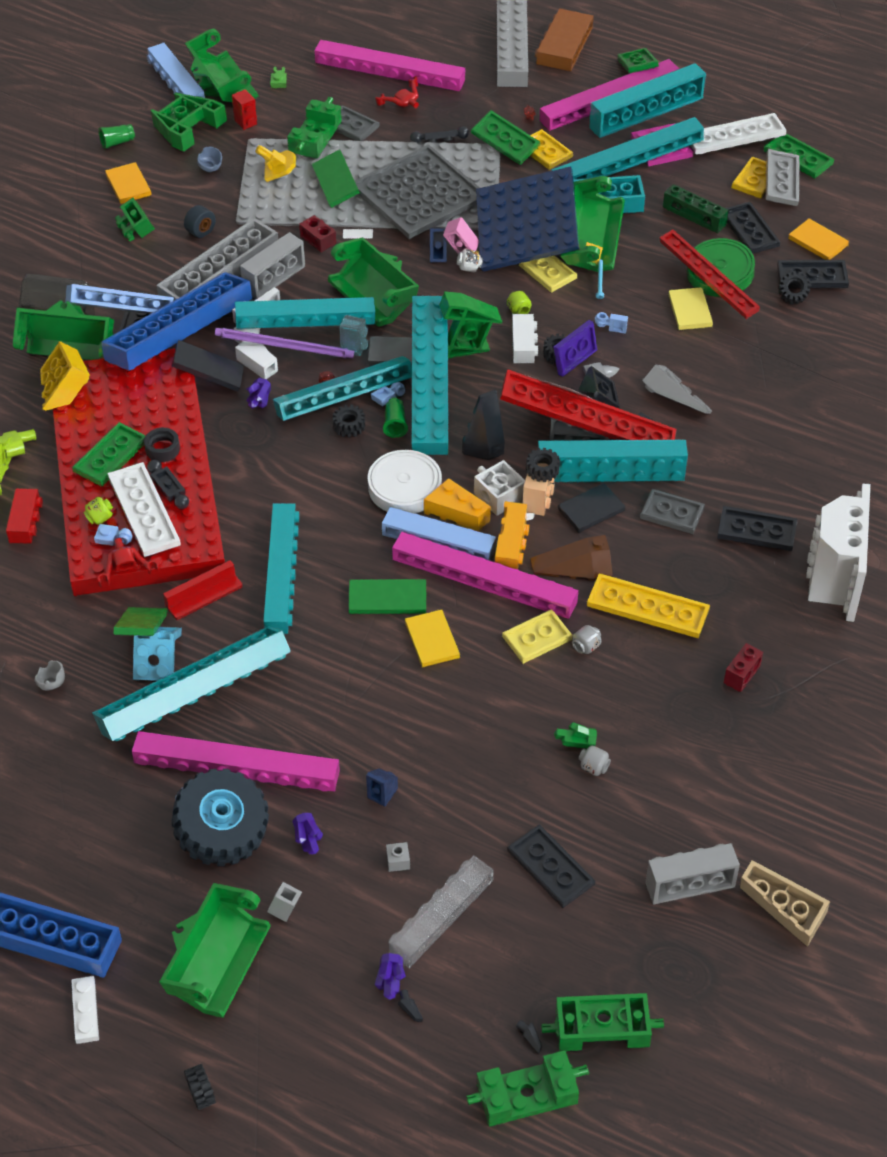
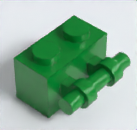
(137, 218)

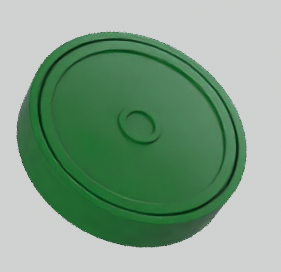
(728, 257)

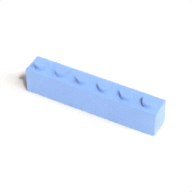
(173, 71)
(115, 299)
(438, 532)

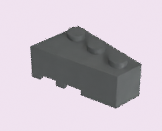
(566, 432)

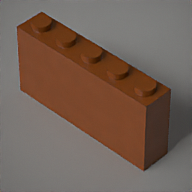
(564, 39)

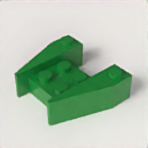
(179, 116)
(470, 323)

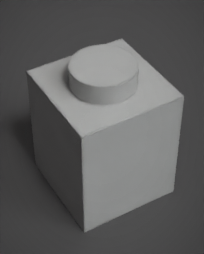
(284, 901)

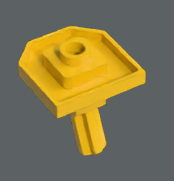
(276, 163)

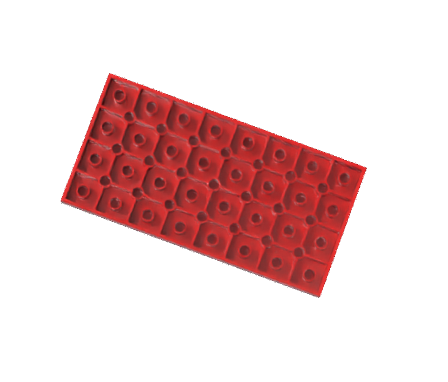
(144, 400)

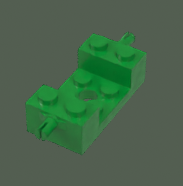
(317, 129)
(578, 1020)
(551, 1084)

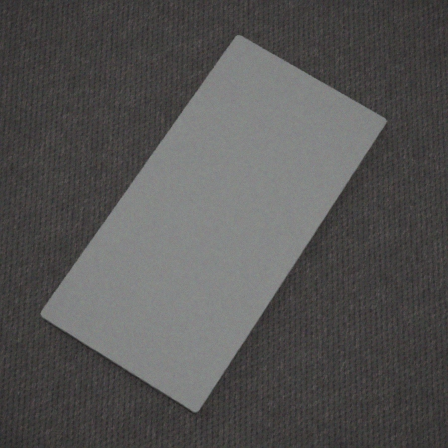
(300, 195)

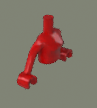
(403, 97)
(124, 560)

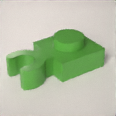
(278, 78)

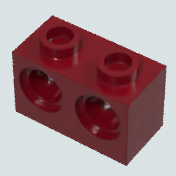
(317, 233)
(743, 667)

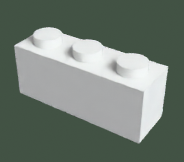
(524, 338)

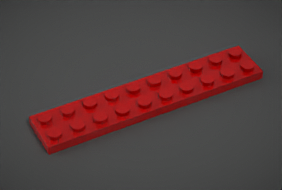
(580, 410)

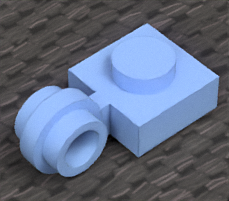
(616, 323)
(383, 394)
(107, 534)

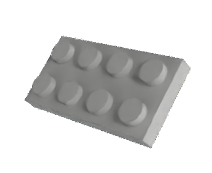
(782, 177)

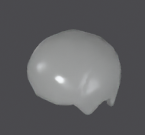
(51, 676)

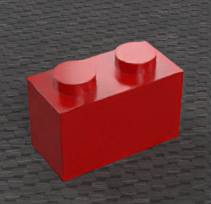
(244, 109)

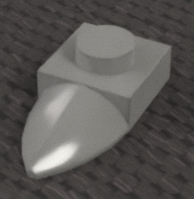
(607, 370)

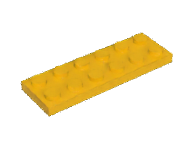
(648, 605)

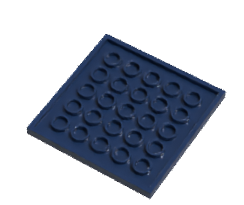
(527, 219)

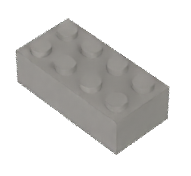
(274, 264)
(692, 873)

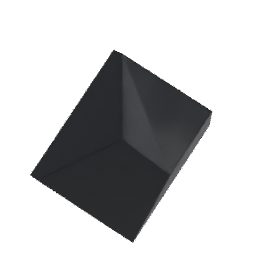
(599, 387)

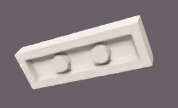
(85, 1010)

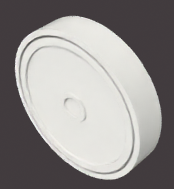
(403, 480)

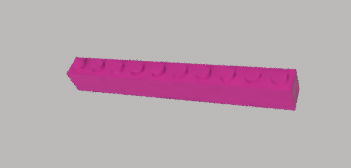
(390, 65)
(579, 105)
(485, 574)
(254, 763)

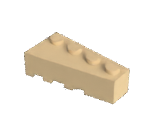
(786, 901)

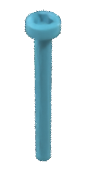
(600, 295)

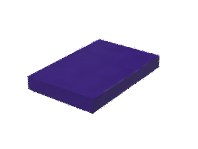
(575, 348)

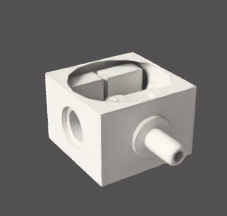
(498, 485)

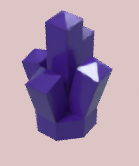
(258, 393)
(307, 832)
(390, 974)

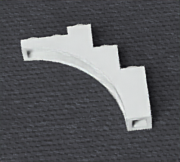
(255, 355)

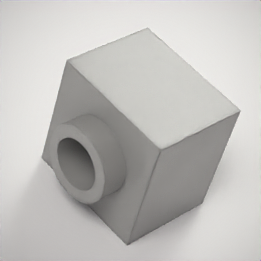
(398, 856)

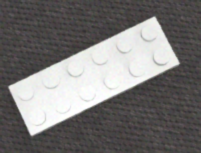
(740, 133)
(144, 509)

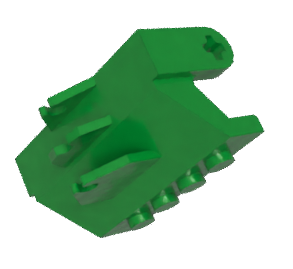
(217, 73)
(597, 223)
(373, 275)
(62, 324)
(215, 950)

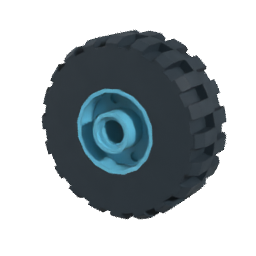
(220, 817)

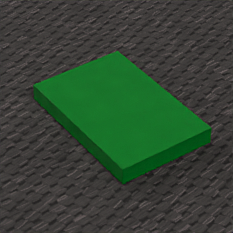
(637, 60)

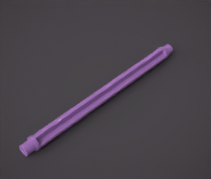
(284, 343)

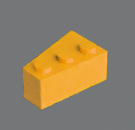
(458, 505)
(512, 535)

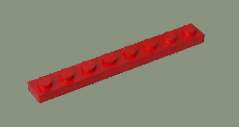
(709, 274)

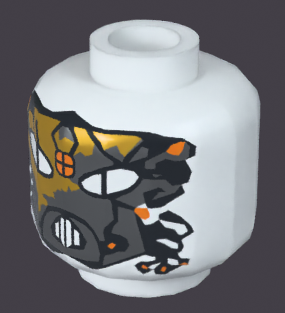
(469, 260)

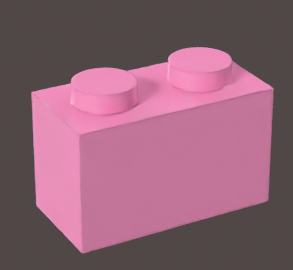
(460, 235)

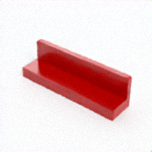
(202, 590)

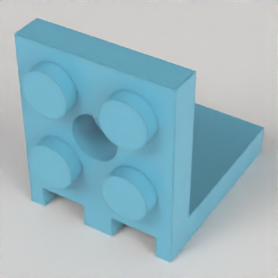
(160, 644)

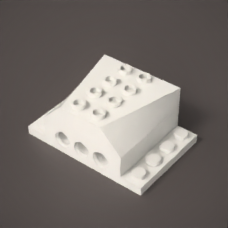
(840, 552)

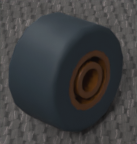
(199, 221)

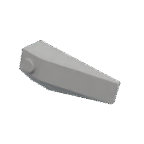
(666, 383)

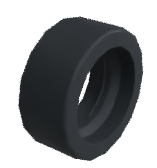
(161, 434)

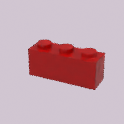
(23, 516)

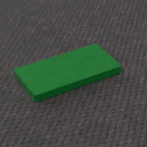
(505, 137)
(810, 160)
(335, 178)
(110, 454)
(387, 596)
(140, 621)

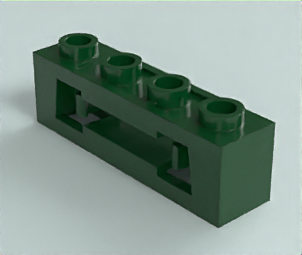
(695, 208)

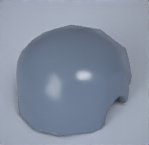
(209, 159)

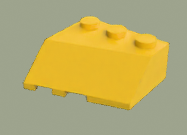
(62, 376)

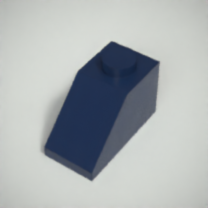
(438, 245)
(381, 786)

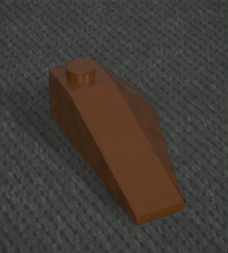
(578, 559)

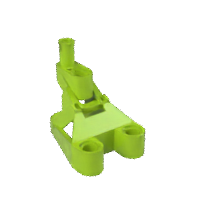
(12, 445)

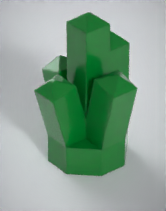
(577, 736)

